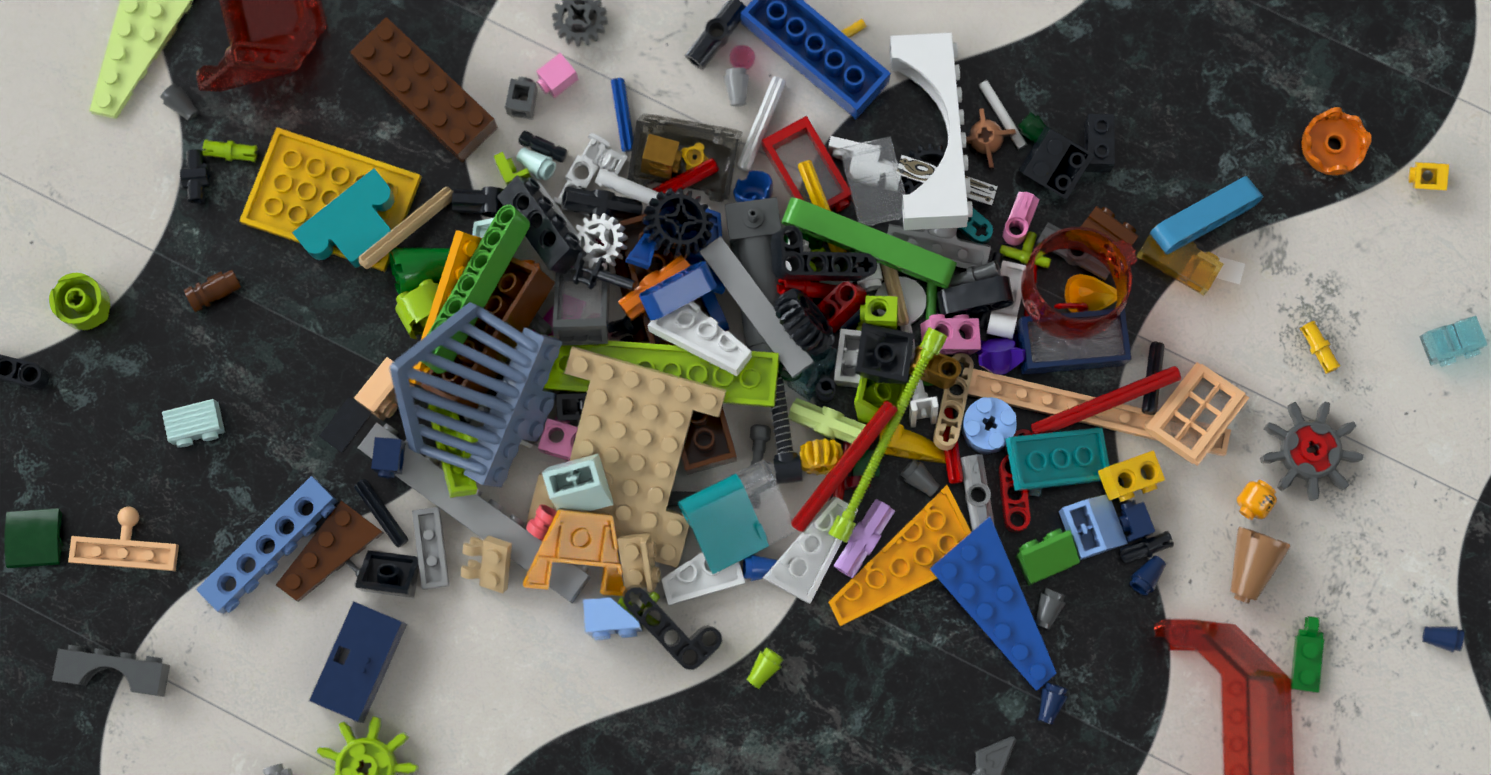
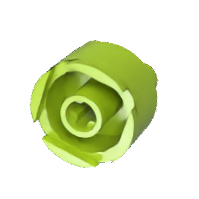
(68, 293)
(415, 307)

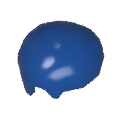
(755, 187)

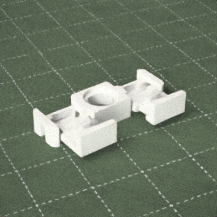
(593, 154)

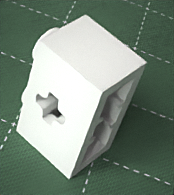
(847, 358)

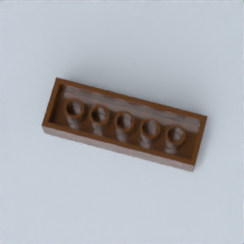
(424, 89)
(514, 302)

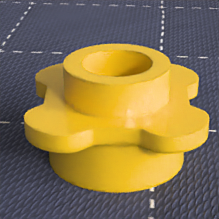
(687, 154)

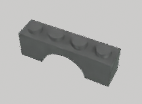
(79, 667)

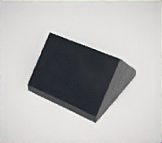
(388, 574)

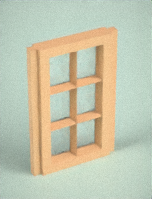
(1197, 413)

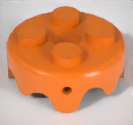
(1343, 127)

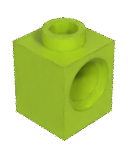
(886, 303)

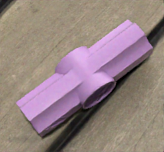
(864, 538)

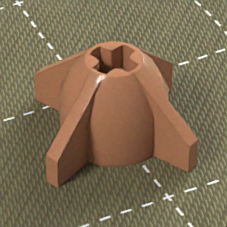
(987, 137)

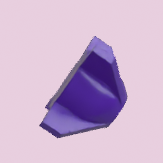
(1000, 355)

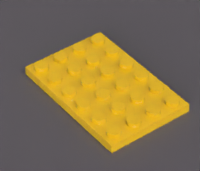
(306, 175)

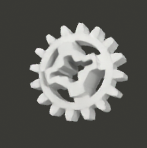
(609, 233)

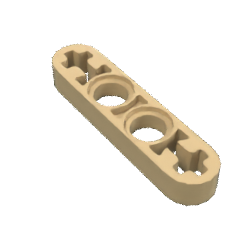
(953, 401)

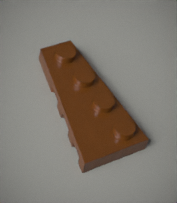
(328, 550)

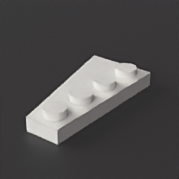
(702, 337)
(809, 556)

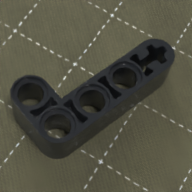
(823, 261)
(665, 624)

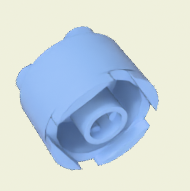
(981, 412)

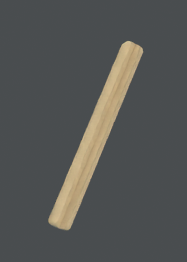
(406, 228)

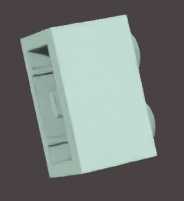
(578, 484)

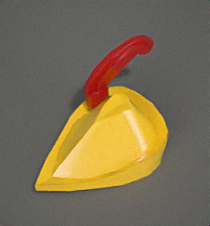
(1087, 294)

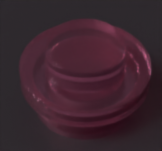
(742, 57)

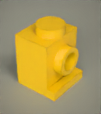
(1439, 176)

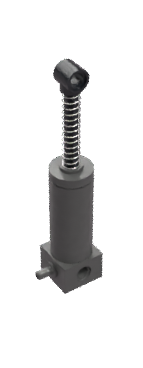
(750, 234)

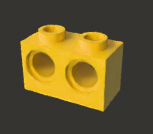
(1131, 475)

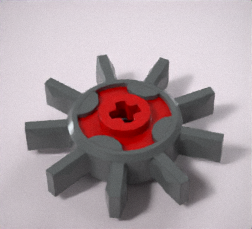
(1308, 435)

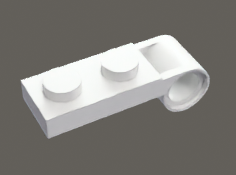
(1003, 321)

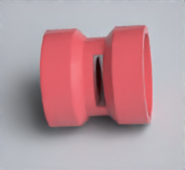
(540, 524)

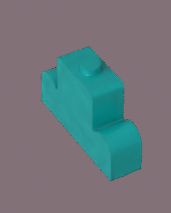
(349, 220)

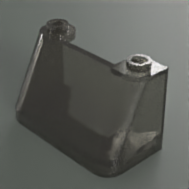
(719, 143)

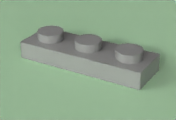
(430, 548)

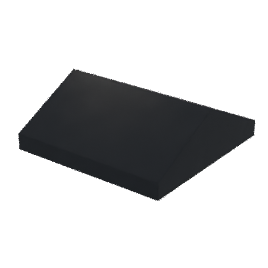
(884, 354)

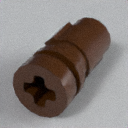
(215, 288)

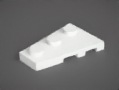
(696, 580)

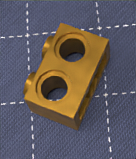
(661, 157)

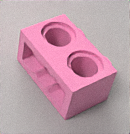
(950, 327)
(563, 448)

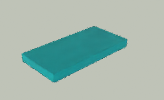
(1057, 458)

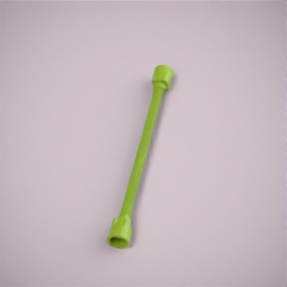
(844, 525)

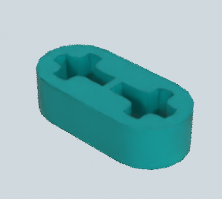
(979, 221)

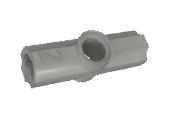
(975, 478)

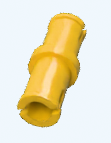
(1320, 347)

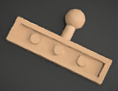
(124, 551)

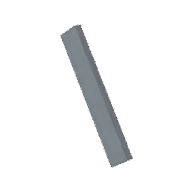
(755, 306)

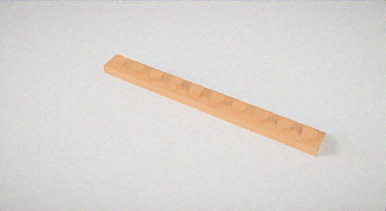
(1054, 400)

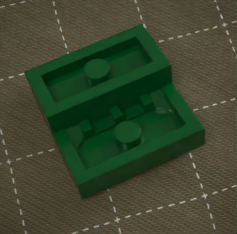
(33, 538)

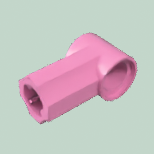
(1020, 217)

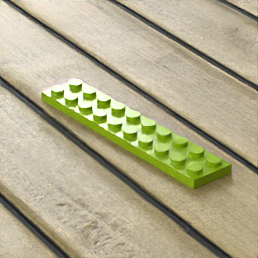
(753, 386)

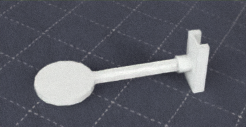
(915, 303)

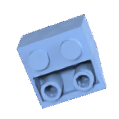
(1093, 526)
(607, 617)

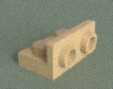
(638, 562)

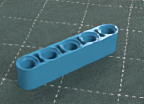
(1206, 215)

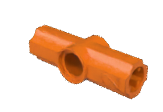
(631, 302)

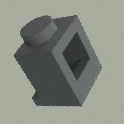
(517, 88)

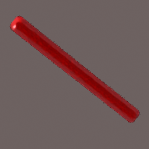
(1107, 401)
(844, 466)

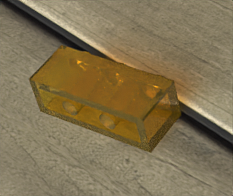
(1185, 264)

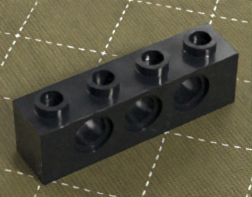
(547, 229)

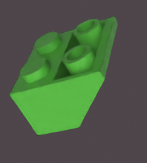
(1047, 557)

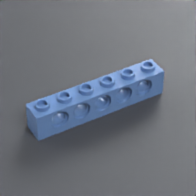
(214, 587)

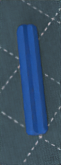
(622, 114)

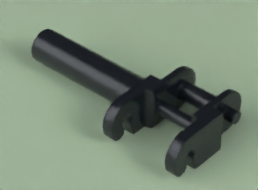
(601, 274)

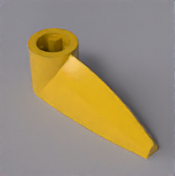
(913, 446)

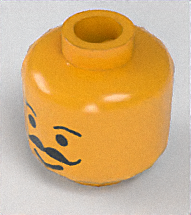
(1256, 500)

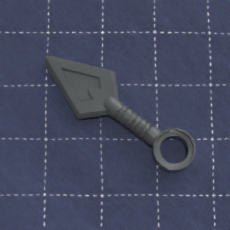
(994, 758)

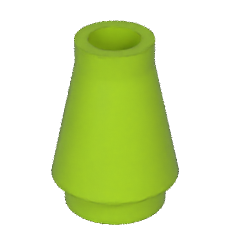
(765, 666)

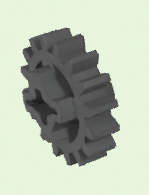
(572, 25)

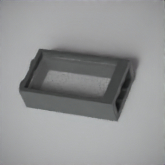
(580, 312)

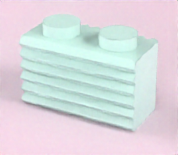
(193, 422)

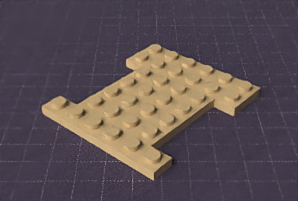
(639, 429)

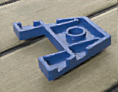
(643, 251)

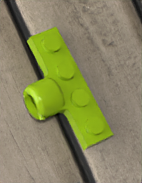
(457, 482)

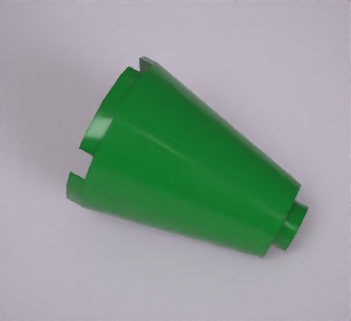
(416, 265)

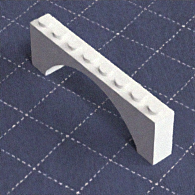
(943, 196)

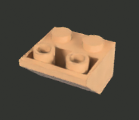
(379, 392)

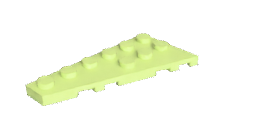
(135, 41)

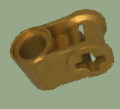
(933, 372)

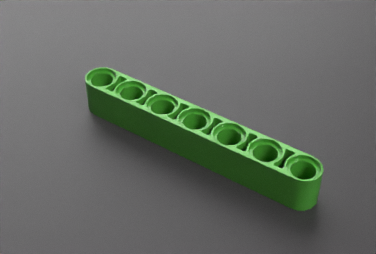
(864, 239)
(482, 272)

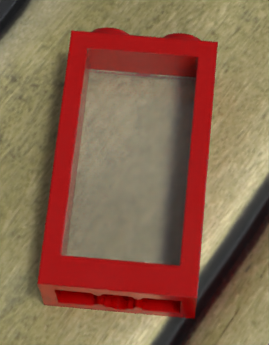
(801, 143)

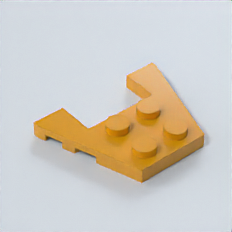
(580, 540)

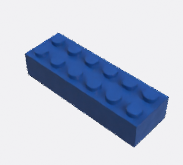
(818, 51)

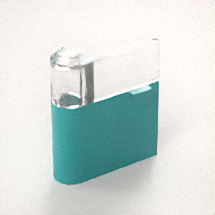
(738, 516)

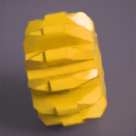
(820, 456)

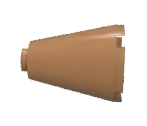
(1255, 563)

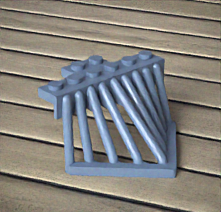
(515, 411)

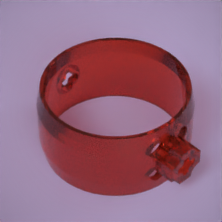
(1115, 256)

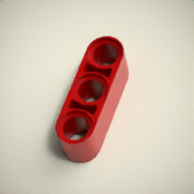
(843, 307)
(1012, 506)

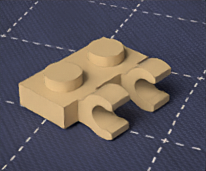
(495, 562)

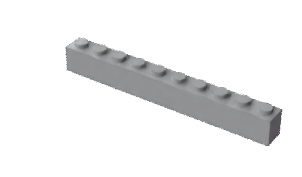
(478, 515)

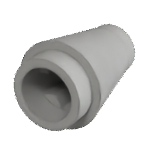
(737, 84)

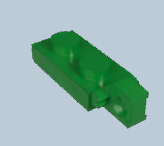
(1308, 657)

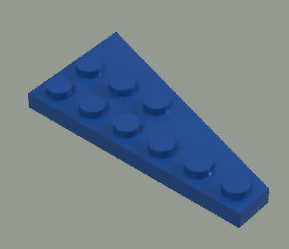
(987, 588)

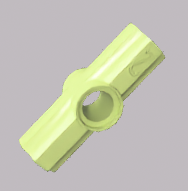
(825, 421)

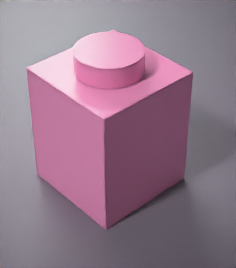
(556, 75)

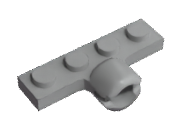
(945, 243)

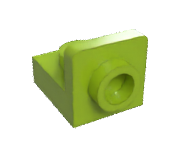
(507, 168)

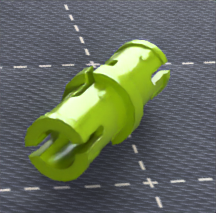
(229, 150)

